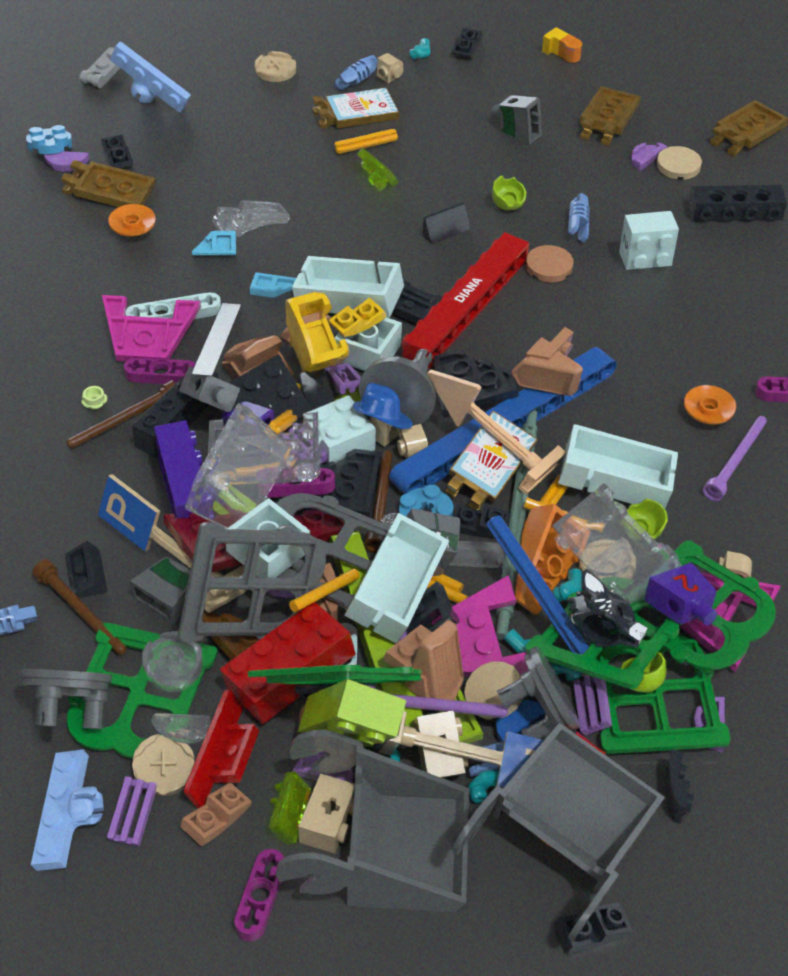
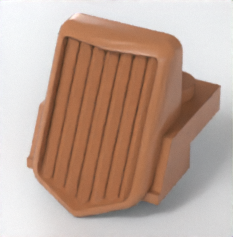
(252, 353)
(548, 366)
(436, 655)

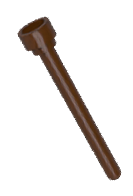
(119, 418)
(373, 541)
(47, 574)

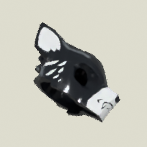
(600, 611)

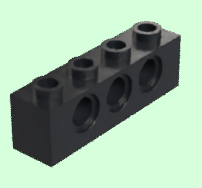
(737, 203)
(170, 408)

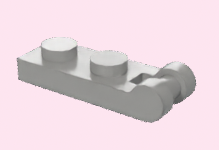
(100, 71)

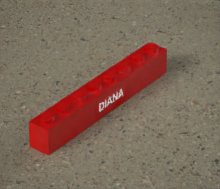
(467, 298)

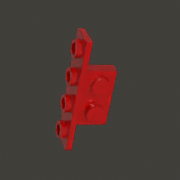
(222, 752)

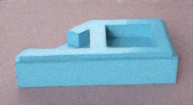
(217, 244)
(270, 285)

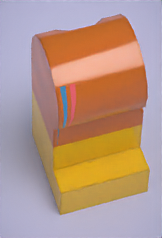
(562, 45)

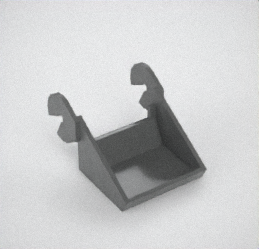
(576, 805)
(398, 834)

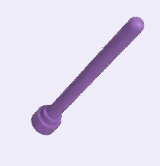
(717, 486)
(453, 705)

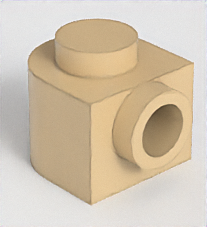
(389, 67)
(384, 432)
(411, 441)
(737, 563)

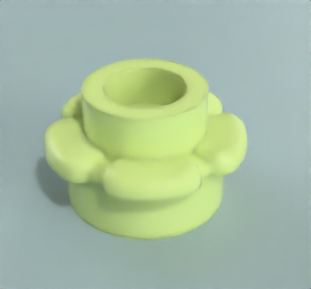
(94, 397)

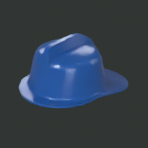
(383, 405)

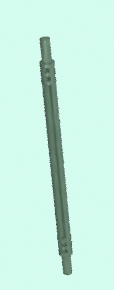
(516, 526)

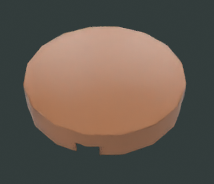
(549, 263)

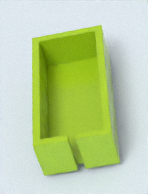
(354, 712)

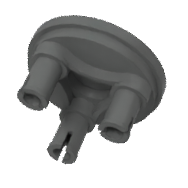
(408, 381)
(54, 684)
(545, 686)

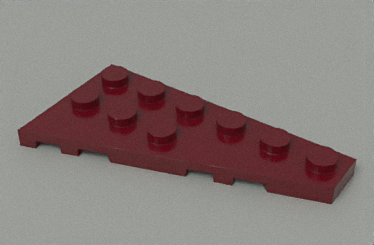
(186, 530)

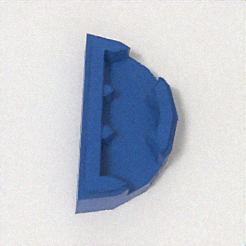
(523, 717)

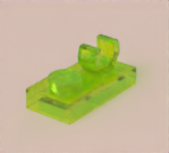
(380, 171)
(289, 807)

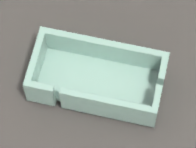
(350, 282)
(626, 466)
(397, 578)

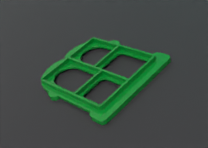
(736, 634)
(586, 662)
(337, 674)
(120, 735)
(663, 738)

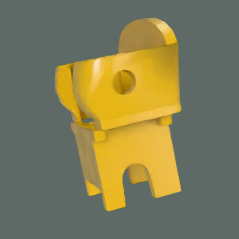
(314, 340)

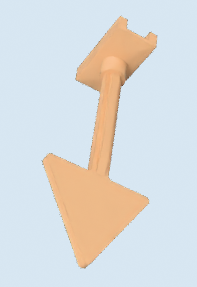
(459, 400)

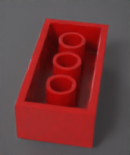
(303, 640)

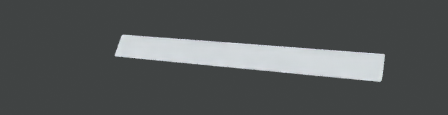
(216, 339)

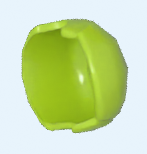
(508, 193)
(649, 516)
(653, 674)

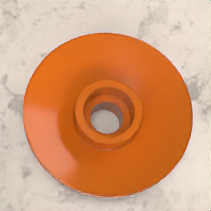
(132, 220)
(710, 404)

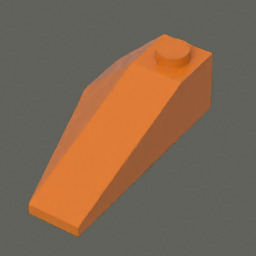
(544, 553)

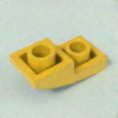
(359, 319)

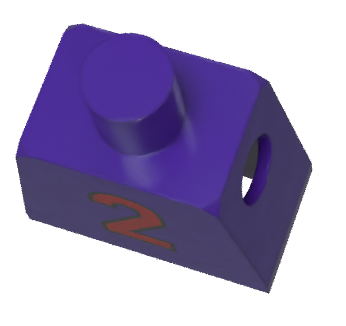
(682, 595)

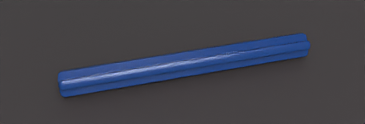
(537, 585)

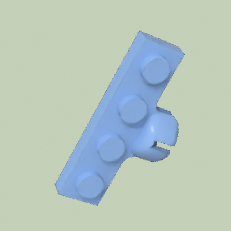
(148, 80)
(64, 810)

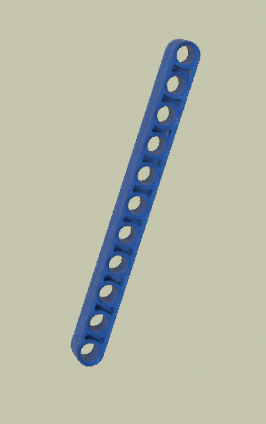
(437, 459)

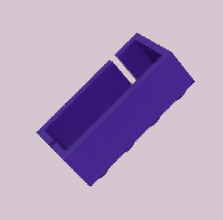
(178, 463)

